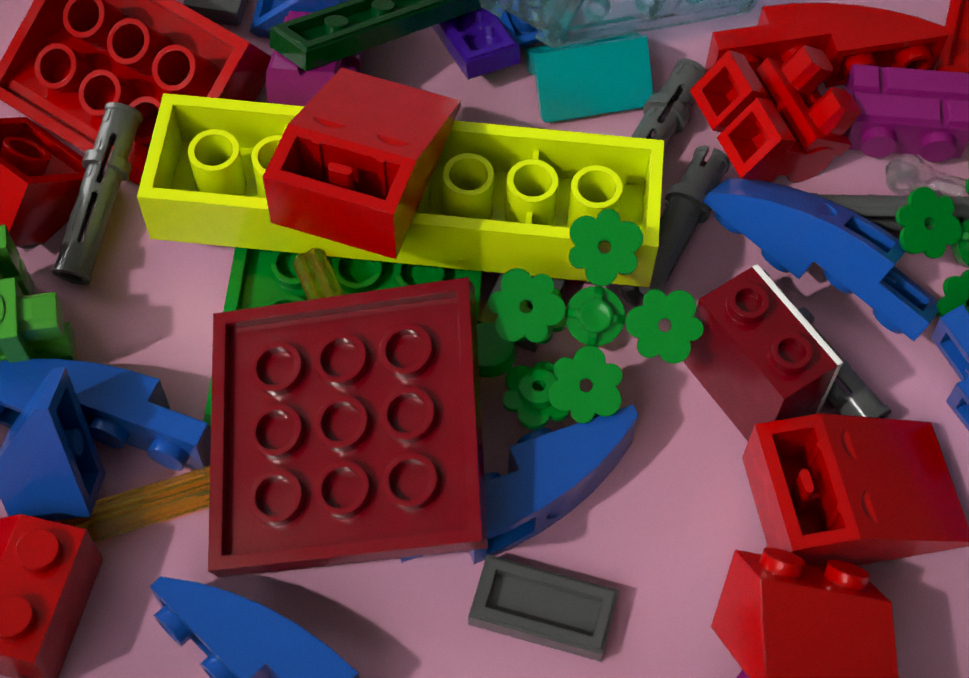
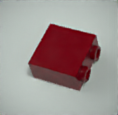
(760, 353)

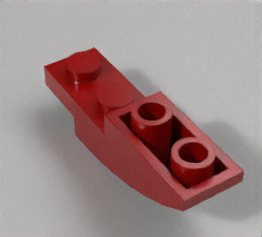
(842, 31)

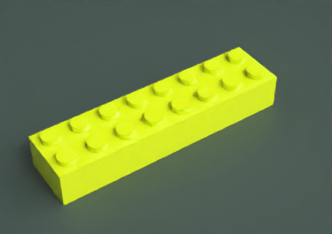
(490, 206)

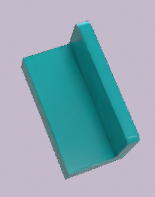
(591, 77)

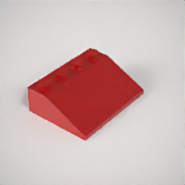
(129, 52)

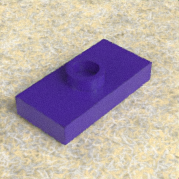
(478, 43)

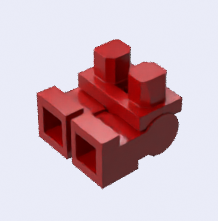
(775, 115)

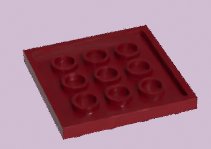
(346, 430)

